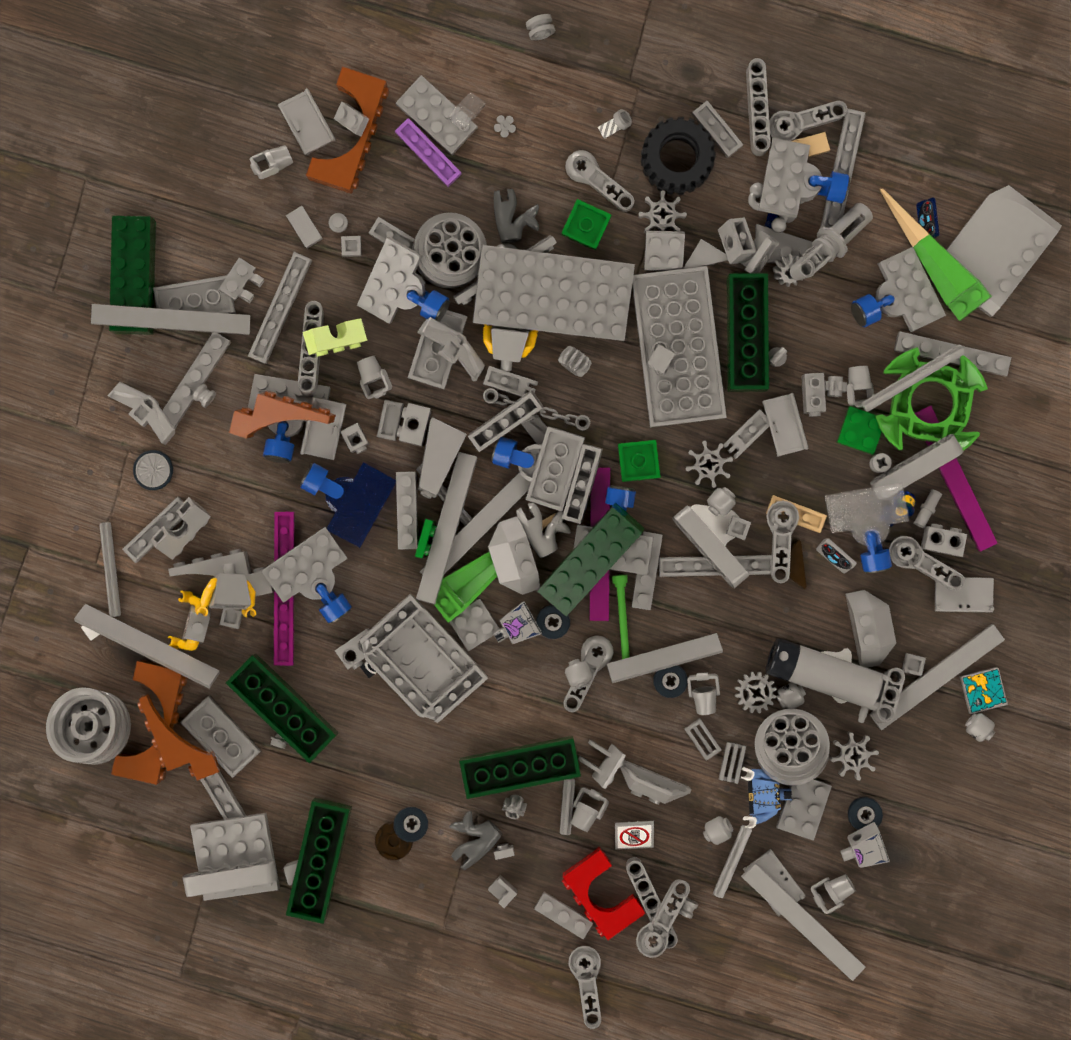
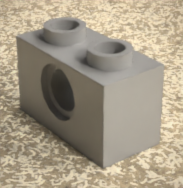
(737, 240)
(416, 436)

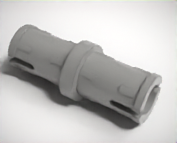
(927, 508)

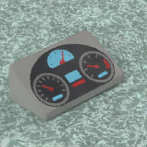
(835, 555)

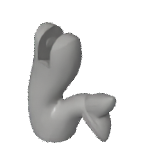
(541, 543)

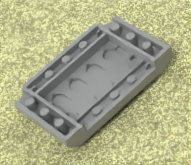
(1003, 243)
(421, 660)

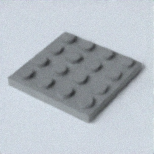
(231, 844)

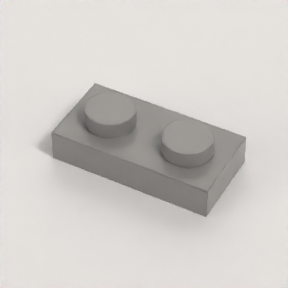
(351, 118)

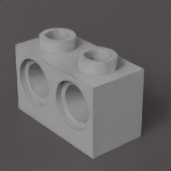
(943, 544)
(354, 645)

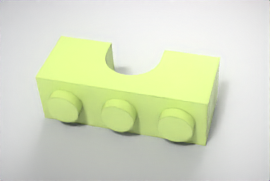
(320, 340)

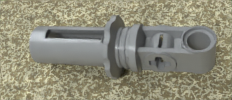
(830, 242)

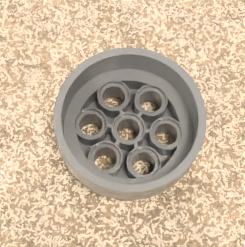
(439, 273)
(793, 771)

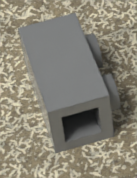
(813, 394)

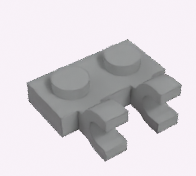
(238, 278)

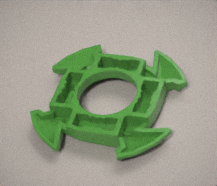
(904, 420)

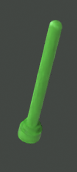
(620, 582)

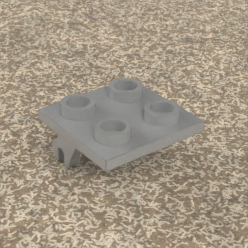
(605, 773)

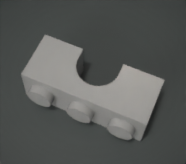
(172, 541)

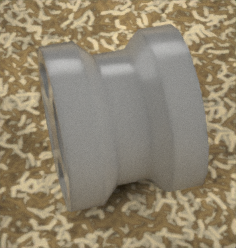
(204, 395)
(876, 463)
(688, 908)

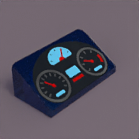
(928, 216)

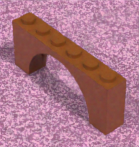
(344, 170)
(168, 688)

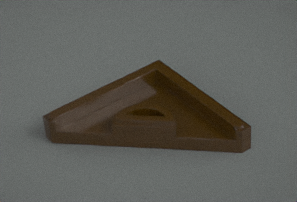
(797, 570)

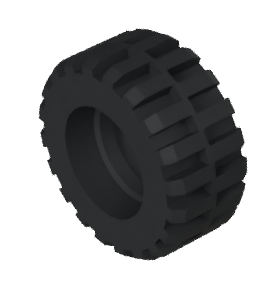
(682, 131)

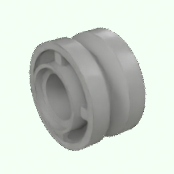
(540, 27)

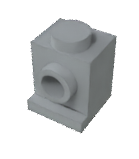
(352, 432)

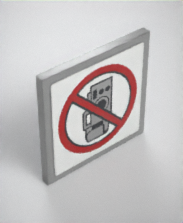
(634, 835)

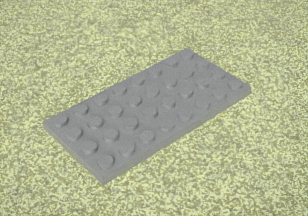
(553, 293)
(678, 314)

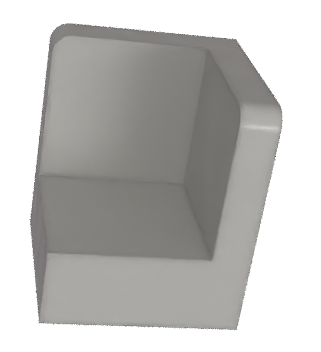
(661, 359)
(503, 891)

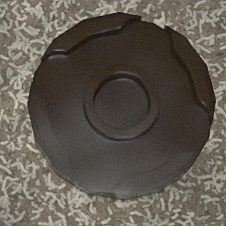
(389, 844)

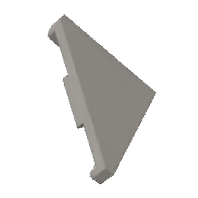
(705, 256)

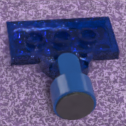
(353, 500)

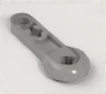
(803, 120)
(595, 178)
(781, 535)
(922, 561)
(595, 665)
(661, 923)
(587, 980)

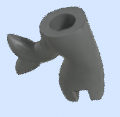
(504, 212)
(475, 849)

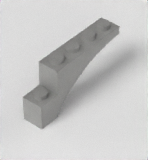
(215, 566)

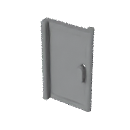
(304, 116)
(789, 428)
(322, 438)
(975, 594)
(773, 867)

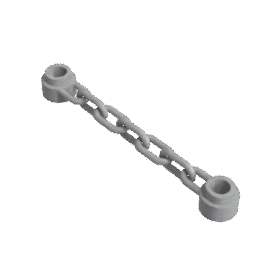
(555, 414)

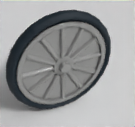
(153, 470)

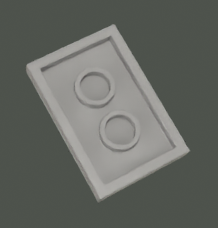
(804, 811)

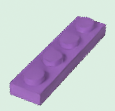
(428, 152)

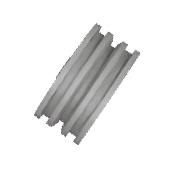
(88, 726)

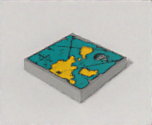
(983, 690)

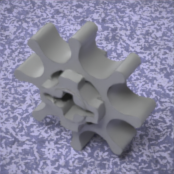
(669, 212)
(711, 473)
(847, 751)

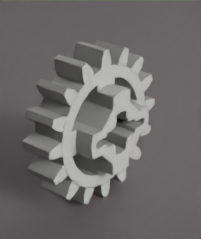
(759, 684)

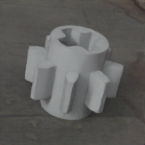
(835, 386)
(514, 806)

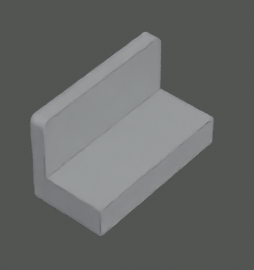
(765, 247)

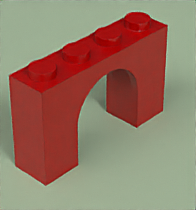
(608, 920)

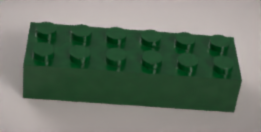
(132, 266)
(747, 333)
(591, 559)
(282, 708)
(519, 767)
(318, 860)

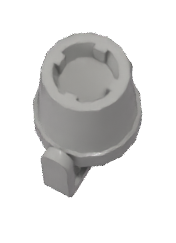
(276, 159)
(370, 372)
(858, 379)
(704, 696)
(584, 815)
(838, 889)

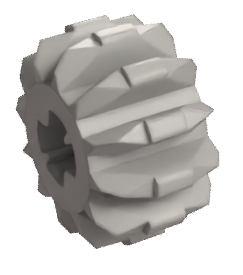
(782, 267)
(574, 361)

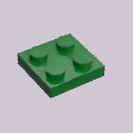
(586, 224)
(859, 431)
(638, 461)
(427, 532)

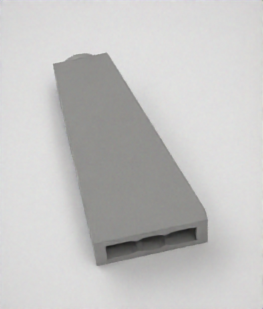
(439, 453)

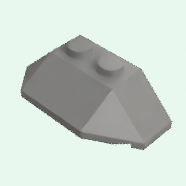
(513, 557)
(871, 627)
(651, 784)

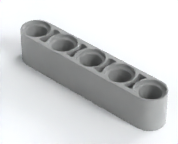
(758, 98)
(305, 359)
(921, 463)
(710, 547)
(230, 878)
(647, 893)

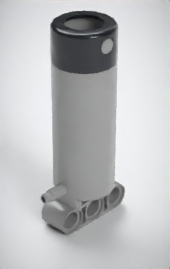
(836, 678)

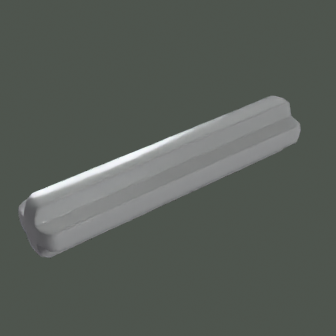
(567, 806)

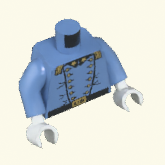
(763, 796)

